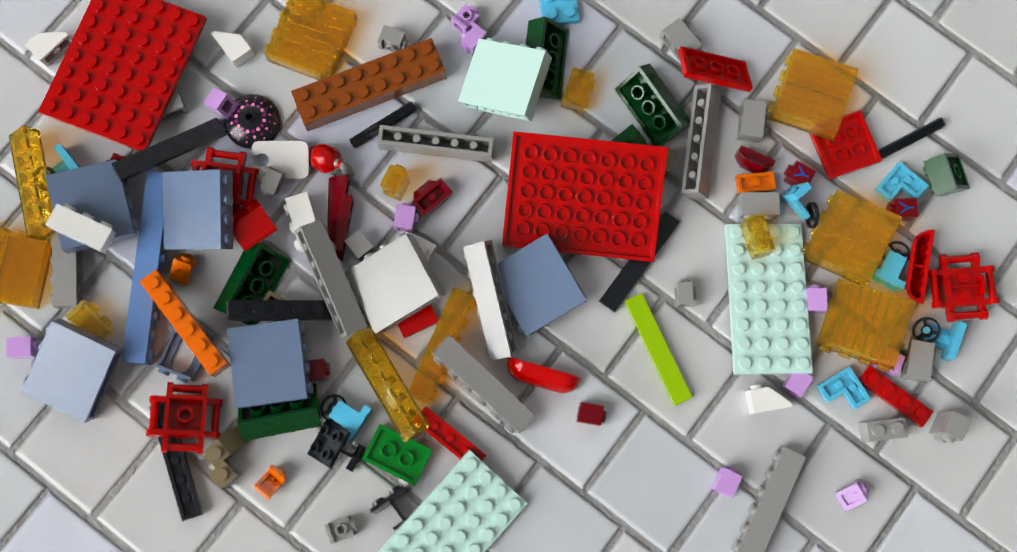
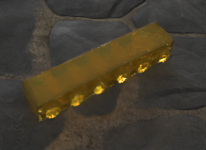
(31, 181)
(450, 323)
(387, 384)

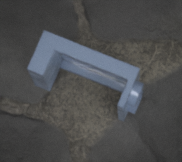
(165, 363)

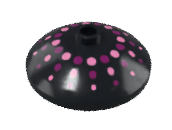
(263, 125)

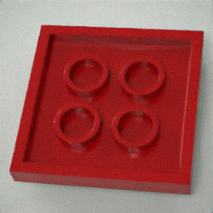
(851, 148)

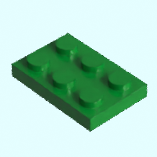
(396, 457)

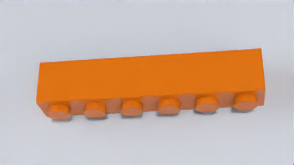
(185, 323)

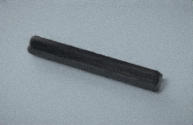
(389, 120)
(911, 137)

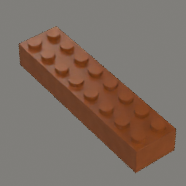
(369, 84)

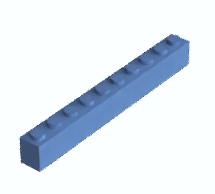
(150, 255)

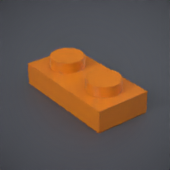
(755, 182)

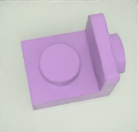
(853, 495)

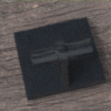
(329, 445)
(382, 503)

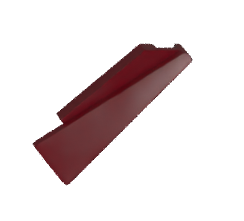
(339, 212)

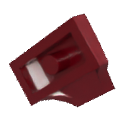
(753, 161)
(431, 196)

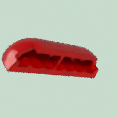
(919, 266)
(542, 376)

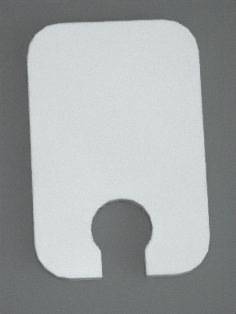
(286, 156)

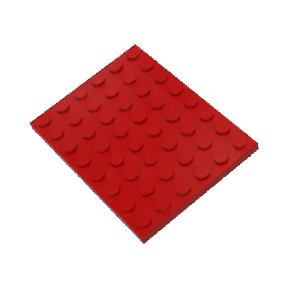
(123, 69)
(585, 195)

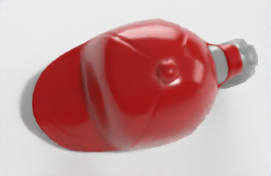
(328, 160)

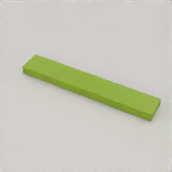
(658, 349)

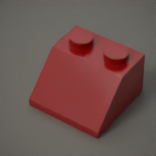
(251, 224)

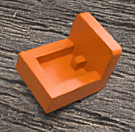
(182, 268)
(270, 482)

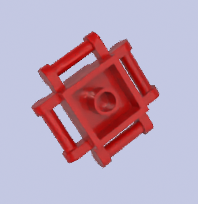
(237, 172)
(962, 287)
(184, 417)

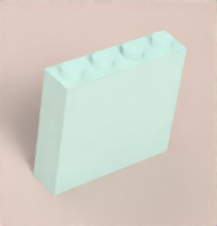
(505, 79)

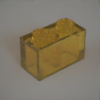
(577, 90)
(395, 182)
(757, 236)
(88, 318)

